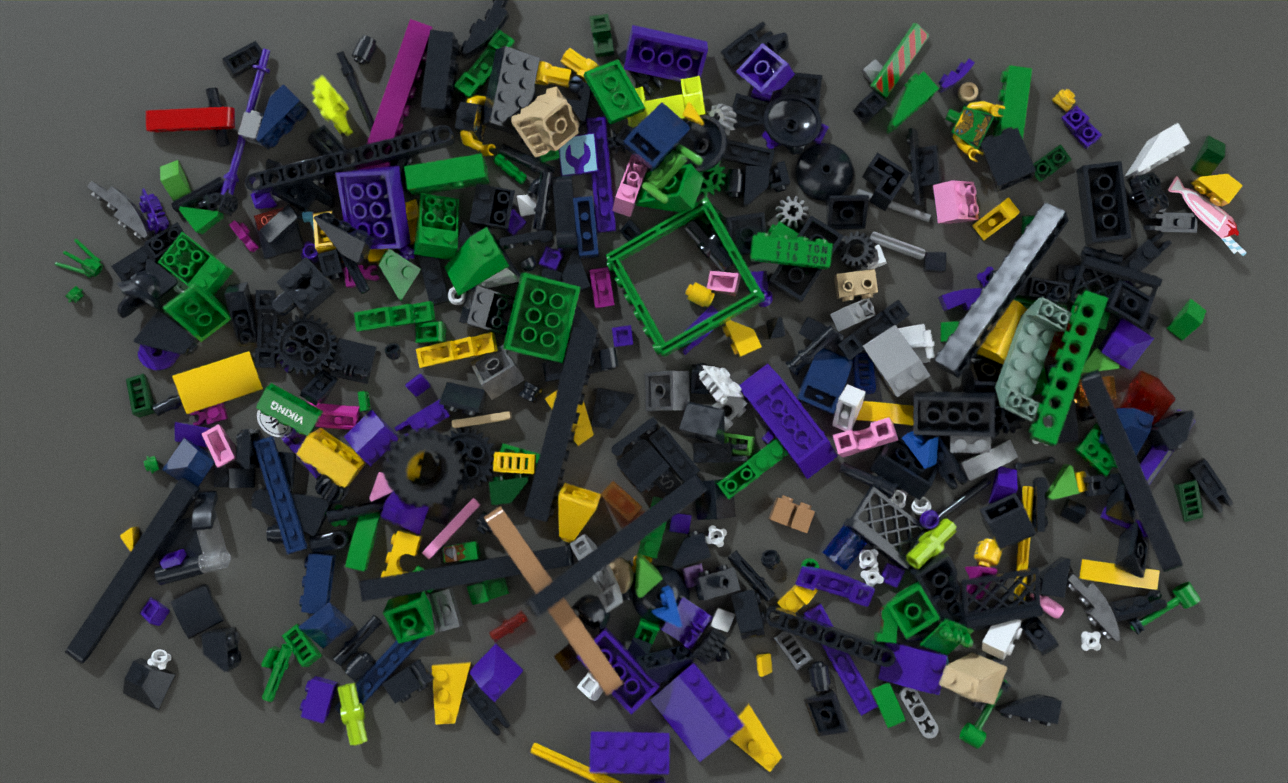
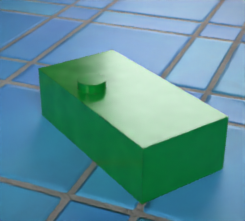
(446, 174)

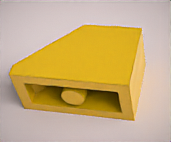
(996, 218)

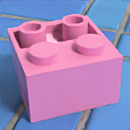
(956, 202)

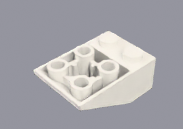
(1159, 150)

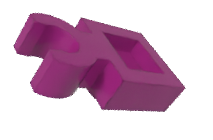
(242, 231)
(366, 273)
(211, 414)

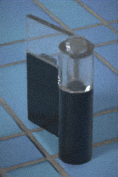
(204, 552)

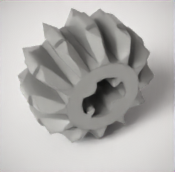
(724, 115)
(795, 206)

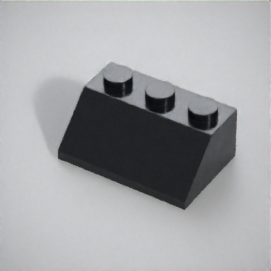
(901, 466)

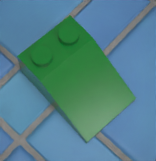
(917, 92)
(681, 191)
(475, 261)
(198, 312)

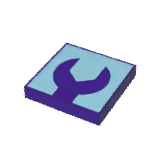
(580, 155)

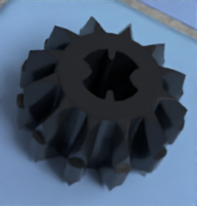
(1005, 424)
(330, 490)

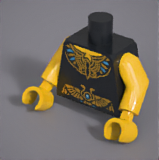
(469, 124)

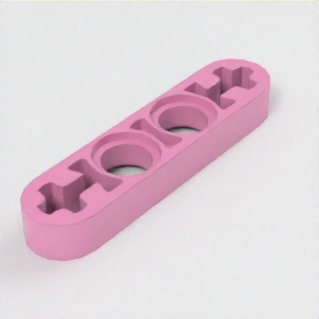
(451, 528)

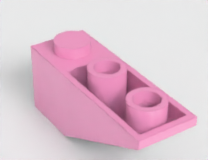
(629, 187)

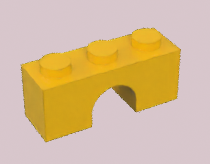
(403, 543)

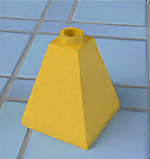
(575, 509)

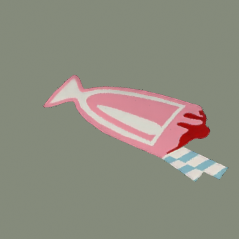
(1210, 214)

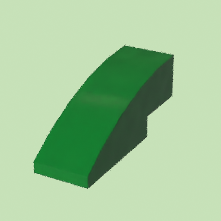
(363, 542)

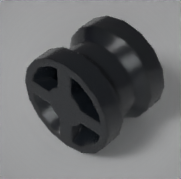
(530, 392)

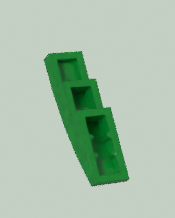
(394, 316)

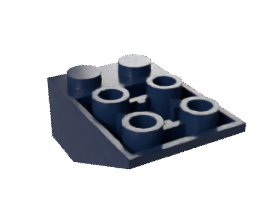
(279, 117)
(656, 136)
(825, 380)

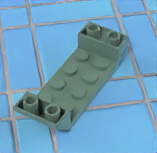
(1028, 355)

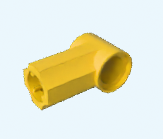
(578, 63)
(552, 75)

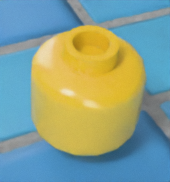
(987, 553)

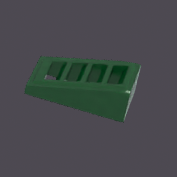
(146, 394)
(1194, 491)

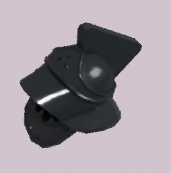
(145, 289)

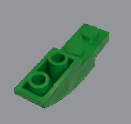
(752, 468)

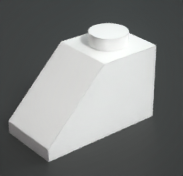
(848, 408)

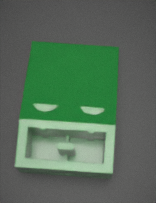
(437, 227)
(195, 264)

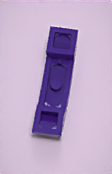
(835, 583)

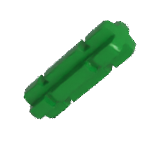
(510, 169)

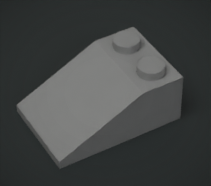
(896, 361)

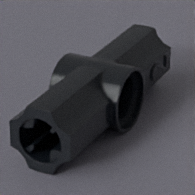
(709, 245)

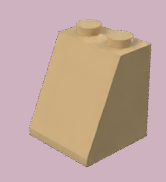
(974, 677)

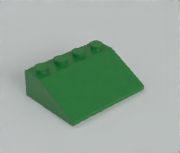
(541, 317)

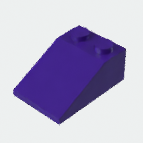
(914, 668)

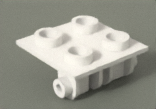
(720, 383)

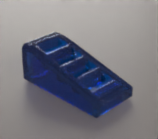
(857, 374)

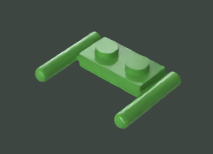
(667, 170)

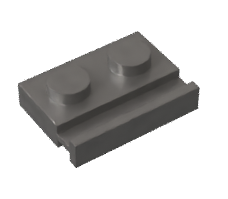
(444, 610)

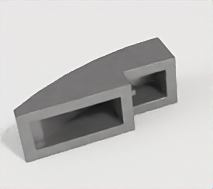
(984, 463)

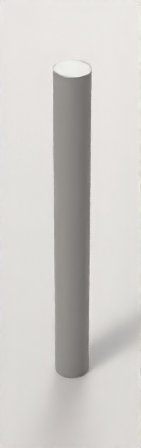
(901, 208)

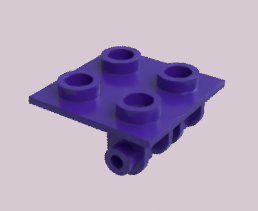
(151, 205)
(693, 621)

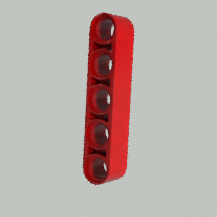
(190, 119)

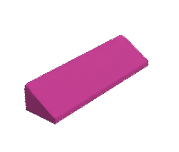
(338, 416)

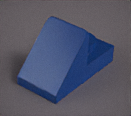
(924, 452)
(670, 611)

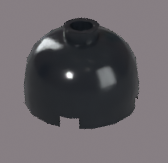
(592, 611)

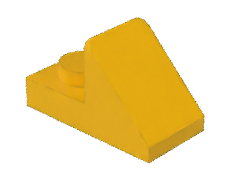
(796, 598)

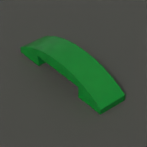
(480, 72)

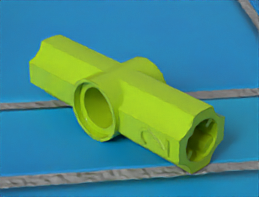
(931, 543)
(352, 714)

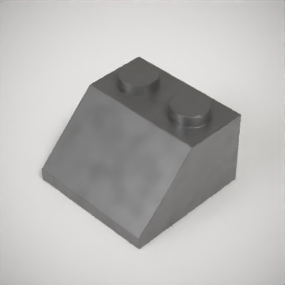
(497, 372)
(667, 390)

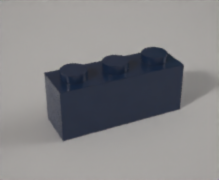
(586, 227)
(317, 582)

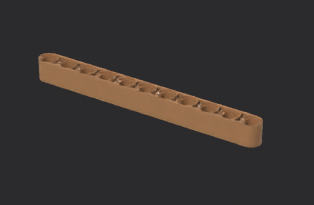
(561, 611)

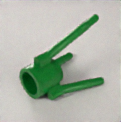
(91, 266)

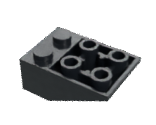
(487, 310)

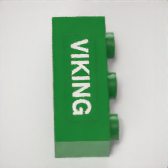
(289, 409)

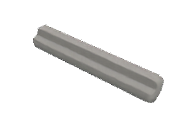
(897, 245)

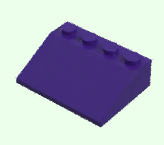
(376, 204)
(697, 712)

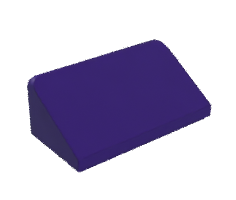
(190, 432)

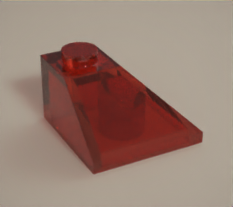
(1148, 395)

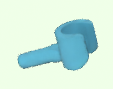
(308, 217)

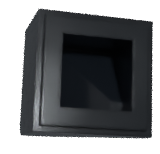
(935, 262)
(775, 328)

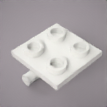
(920, 341)

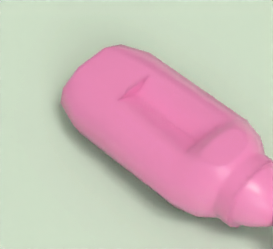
(1050, 606)

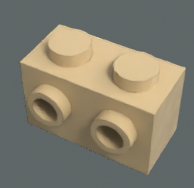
(856, 284)

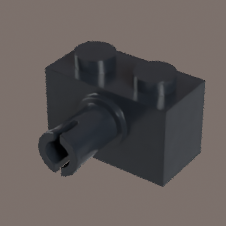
(716, 583)

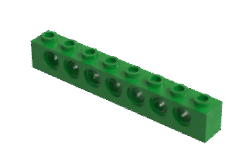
(1095, 305)

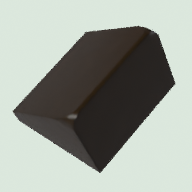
(566, 657)

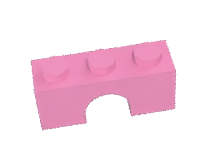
(877, 434)

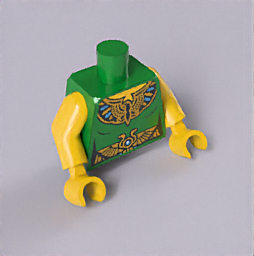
(972, 125)

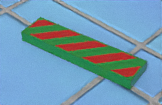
(899, 60)

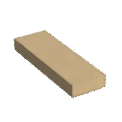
(481, 419)

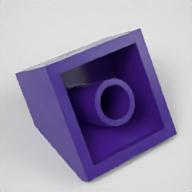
(765, 70)
(371, 437)

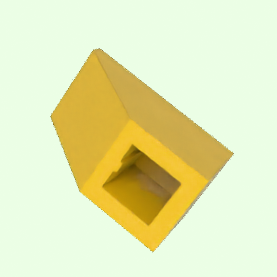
(1218, 188)
(743, 338)

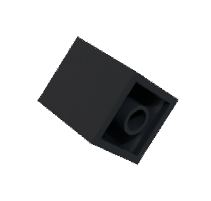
(1007, 159)

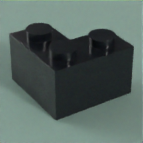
(887, 178)

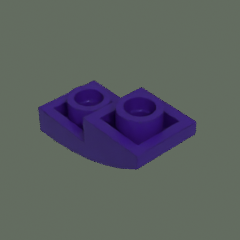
(953, 78)
(1080, 127)

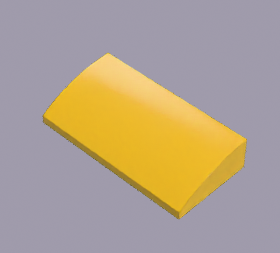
(217, 382)

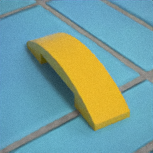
(878, 411)

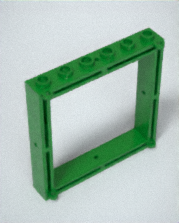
(654, 234)

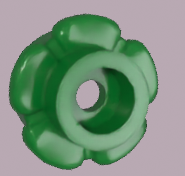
(74, 294)
(151, 464)

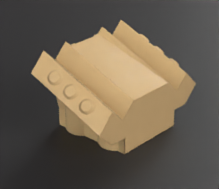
(546, 123)

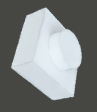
(879, 259)

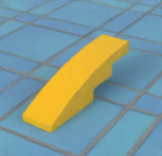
(456, 350)
(1108, 573)

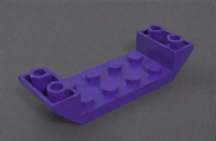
(788, 420)

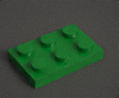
(614, 91)

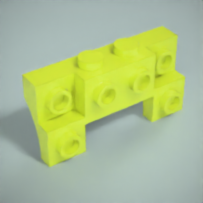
(691, 91)
(331, 105)

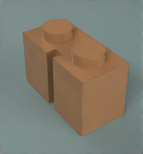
(791, 514)

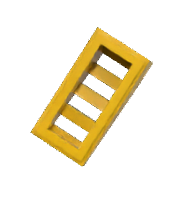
(321, 244)
(498, 462)

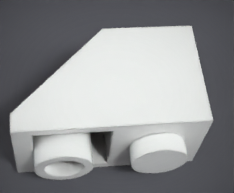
(1001, 638)

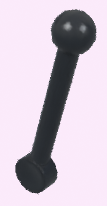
(1018, 466)

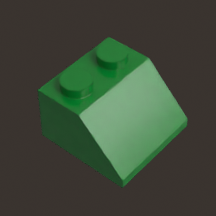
(912, 610)
(410, 616)

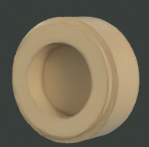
(967, 92)

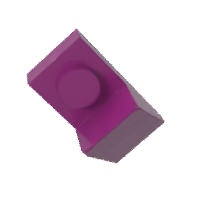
(977, 571)

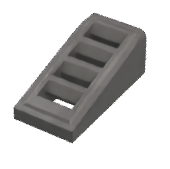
(802, 663)

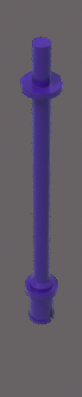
(231, 177)

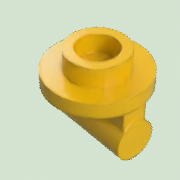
(1064, 99)

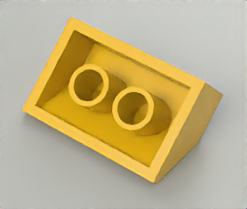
(1000, 339)
(331, 457)

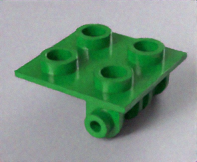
(1095, 452)
(948, 637)

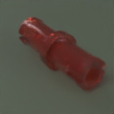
(508, 626)

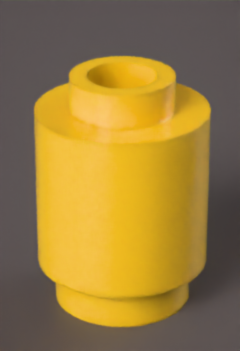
(699, 295)

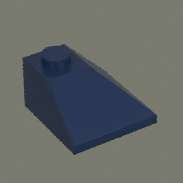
(1136, 425)
(189, 462)
(326, 625)

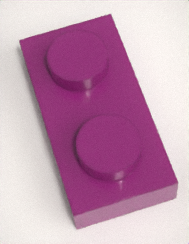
(602, 287)

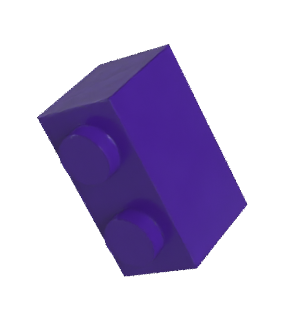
(318, 699)

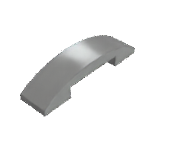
(605, 580)

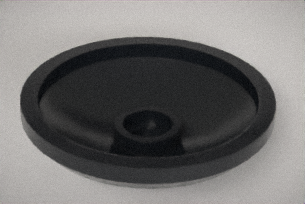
(794, 113)
(711, 135)
(814, 180)
(649, 602)

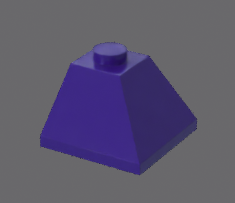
(1125, 343)
(403, 514)
(495, 672)

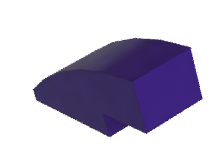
(955, 298)

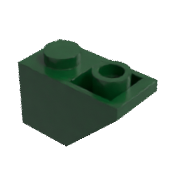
(506, 491)

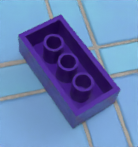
(636, 683)
(629, 753)

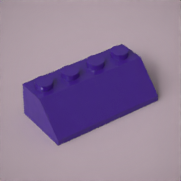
(664, 54)

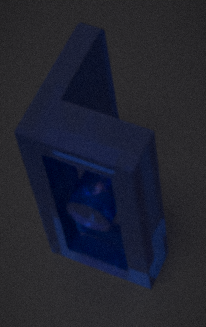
(844, 547)

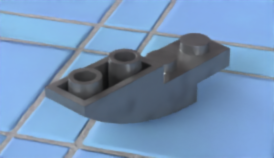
(125, 209)
(1099, 611)

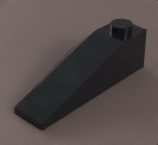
(941, 586)

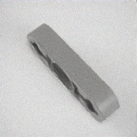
(915, 695)

